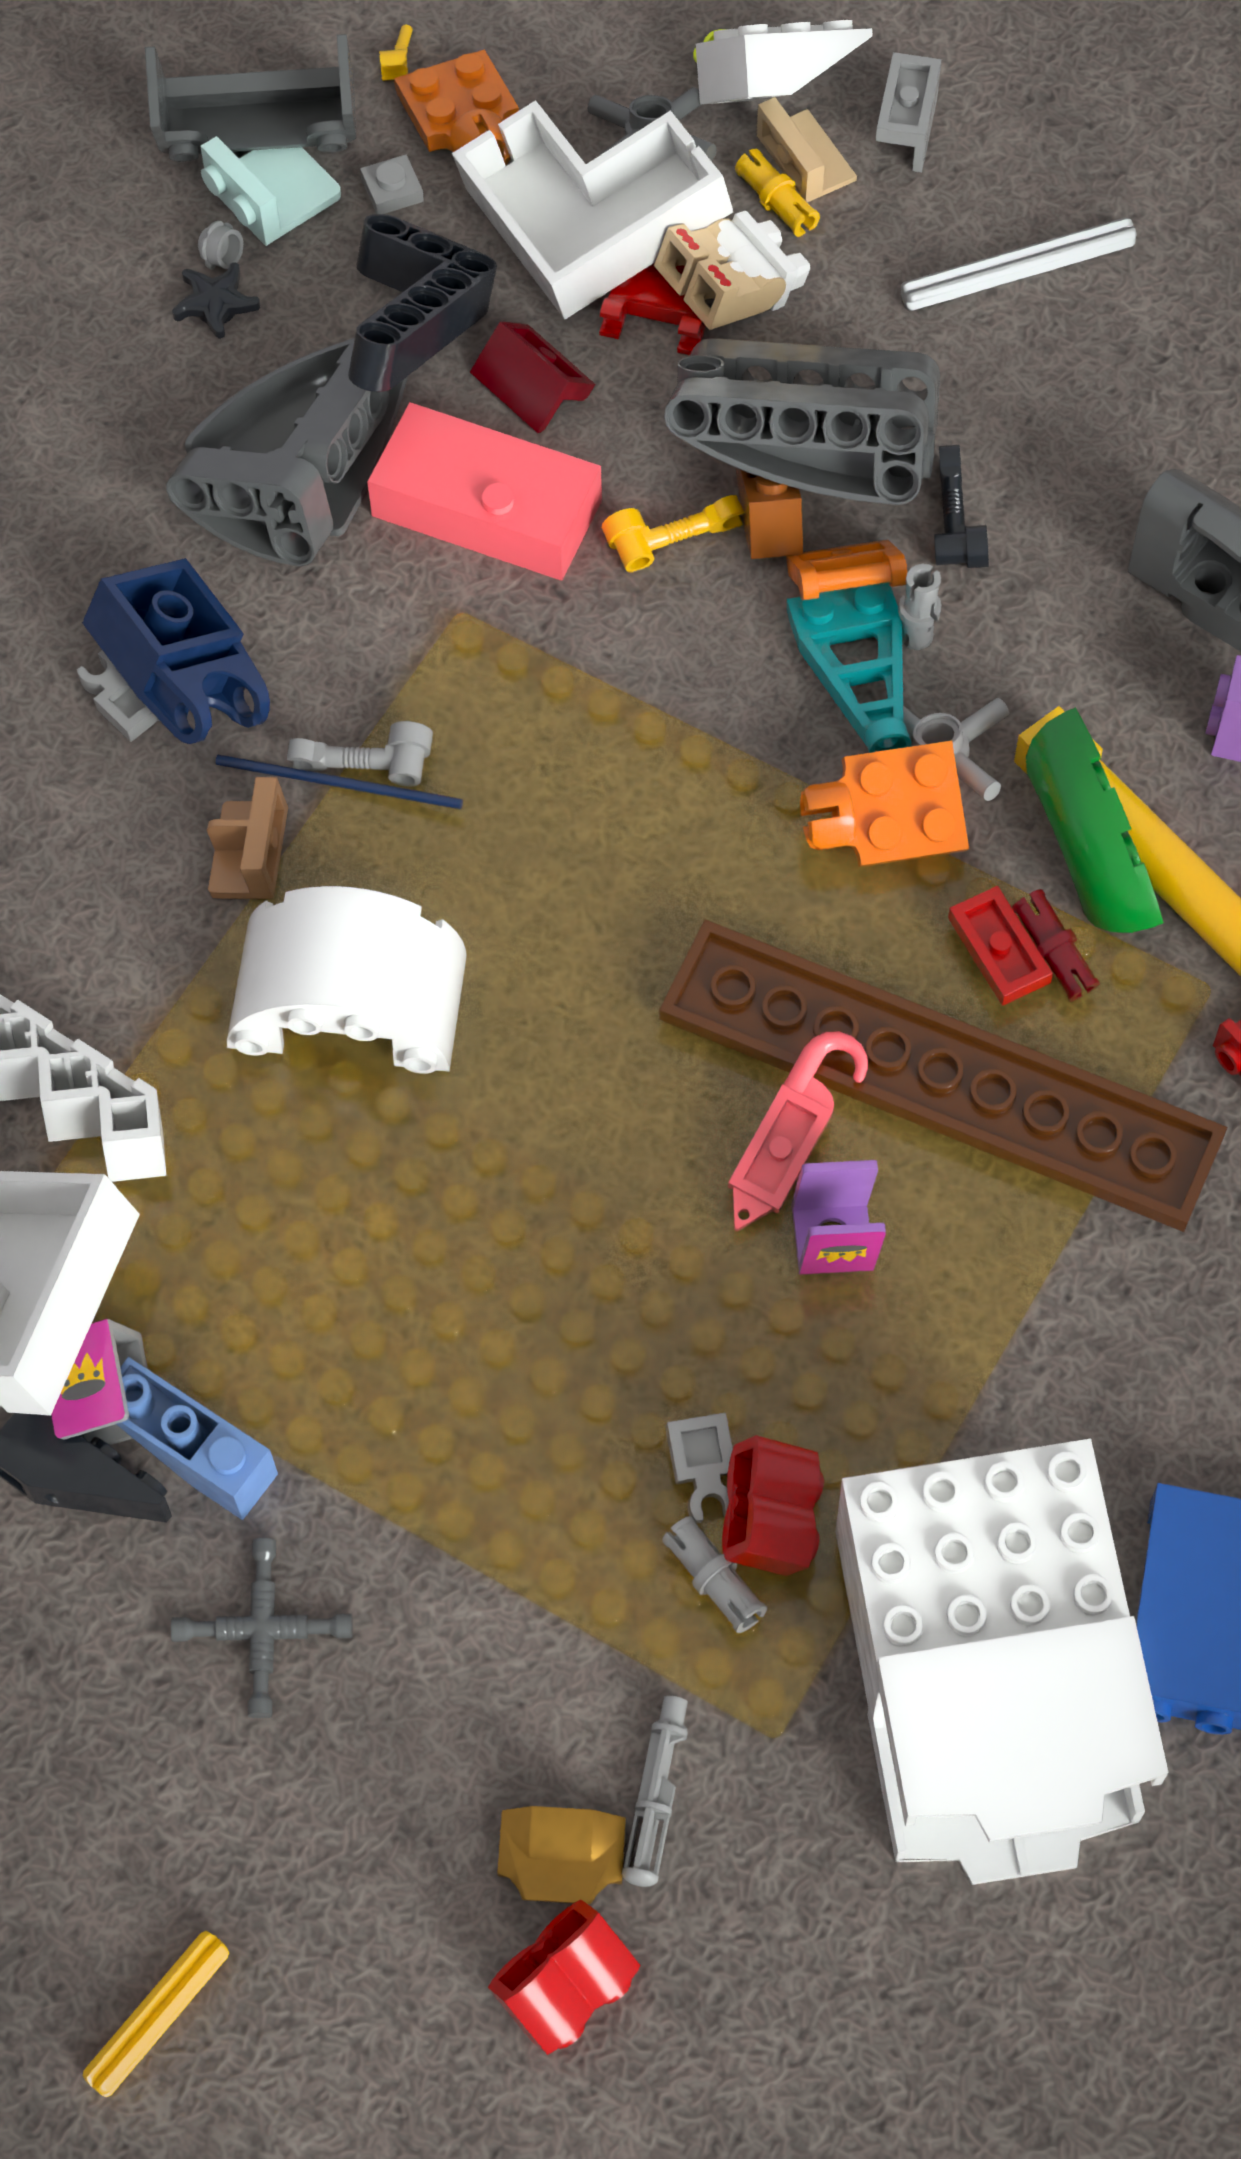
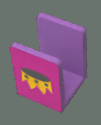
(839, 1195)

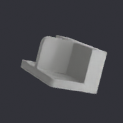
(909, 104)

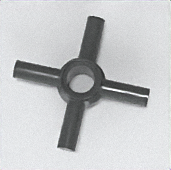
(645, 111)

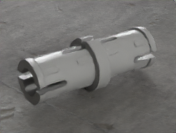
(920, 606)
(714, 1574)

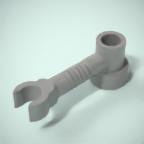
(402, 756)

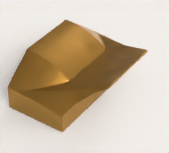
(561, 1852)

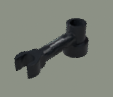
(959, 542)

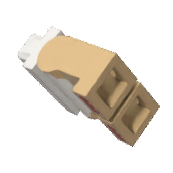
(732, 263)

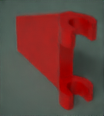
(652, 298)

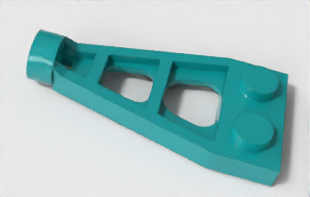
(848, 617)

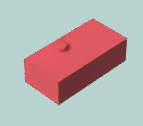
(485, 491)

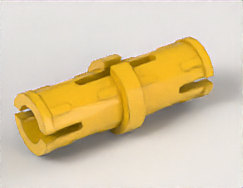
(777, 192)

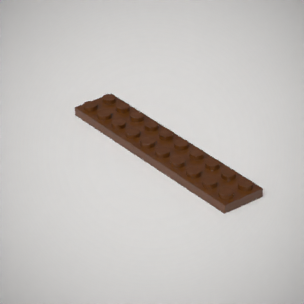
(948, 1075)

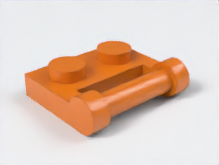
(847, 568)

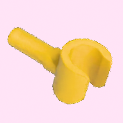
(394, 62)

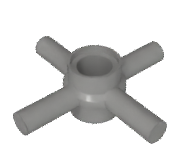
(945, 727)

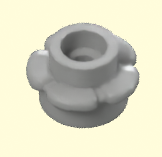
(220, 245)

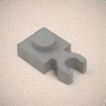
(117, 700)
(701, 1455)

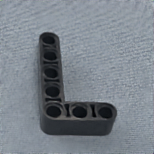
(441, 297)

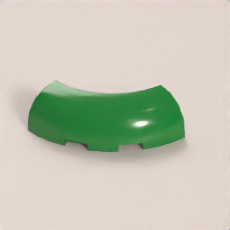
(1091, 827)

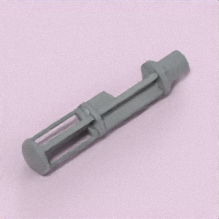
(655, 1793)

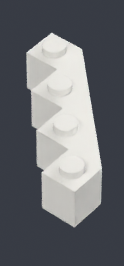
(80, 1093)

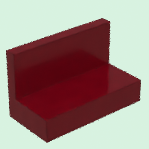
(529, 374)

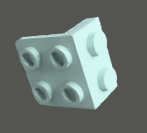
(268, 188)

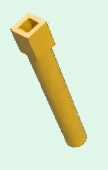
(1172, 865)

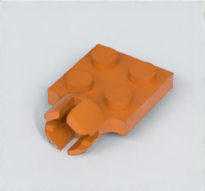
(457, 102)
(890, 806)

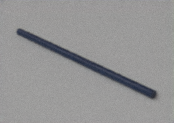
(338, 781)

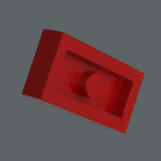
(1000, 945)

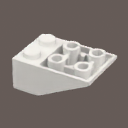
(770, 60)

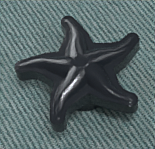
(214, 299)

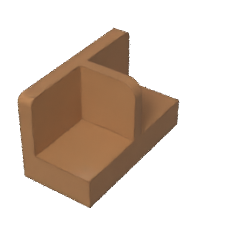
(248, 843)

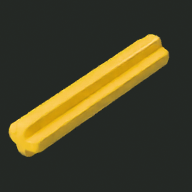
(155, 2013)

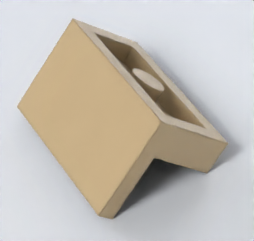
(802, 150)

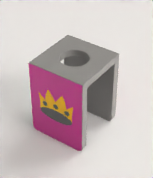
(94, 1390)

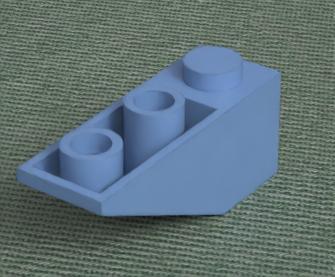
(195, 1441)

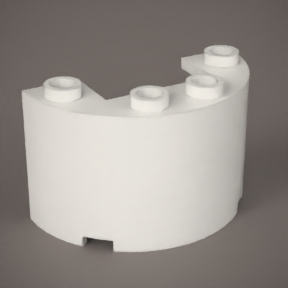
(350, 968)

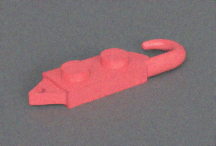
(789, 1130)

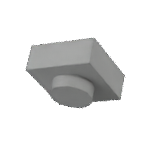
(392, 184)

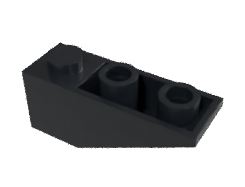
(75, 1472)

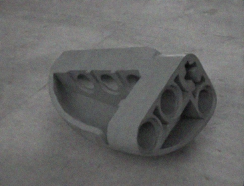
(286, 458)
(1192, 545)

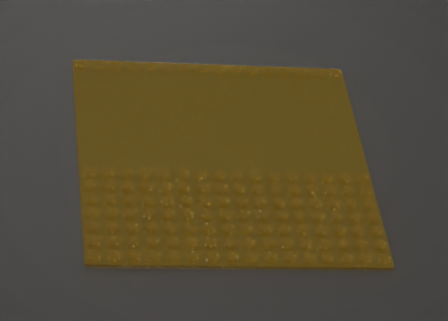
(533, 1262)

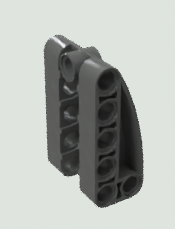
(806, 434)

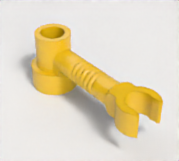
(635, 541)

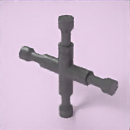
(261, 1628)

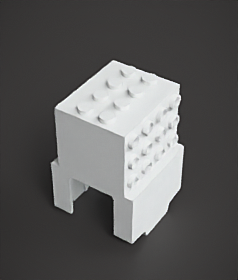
(998, 1659)

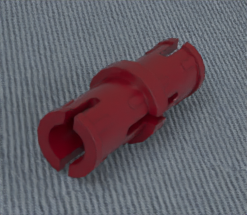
(1056, 945)

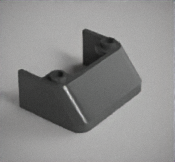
(253, 108)

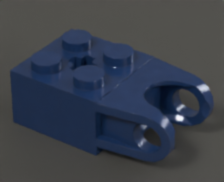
(176, 648)

